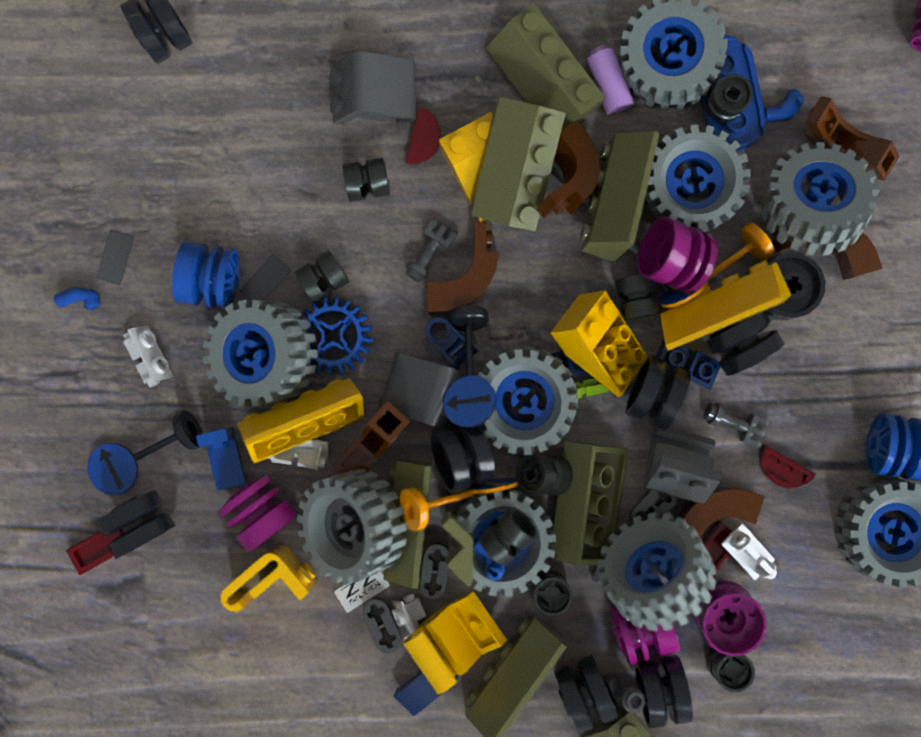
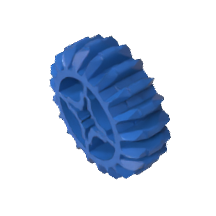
(343, 325)

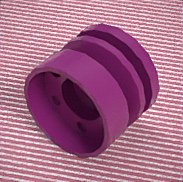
(677, 255)
(257, 513)
(741, 628)
(634, 638)

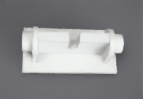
(143, 344)
(310, 454)
(750, 553)
(408, 613)

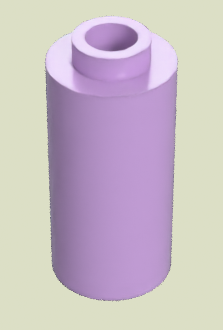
(609, 79)

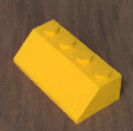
(724, 305)
(301, 419)

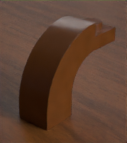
(829, 127)
(580, 171)
(853, 261)
(471, 286)
(374, 439)
(721, 504)

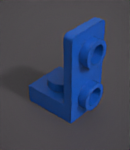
(223, 457)

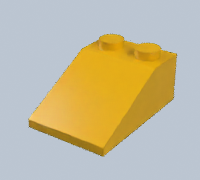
(465, 152)

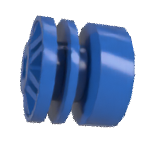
(205, 275)
(894, 447)

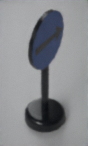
(469, 398)
(115, 468)

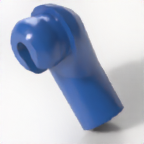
(791, 105)
(78, 294)
(493, 569)

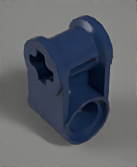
(450, 343)

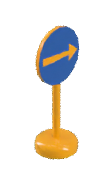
(755, 242)
(417, 508)

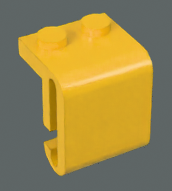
(297, 576)
(453, 640)

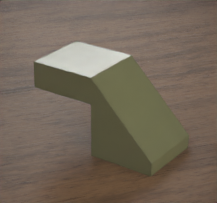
(461, 558)

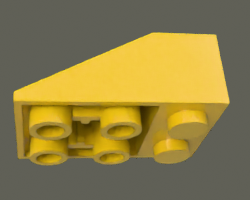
(600, 341)

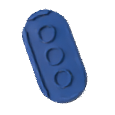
(752, 121)

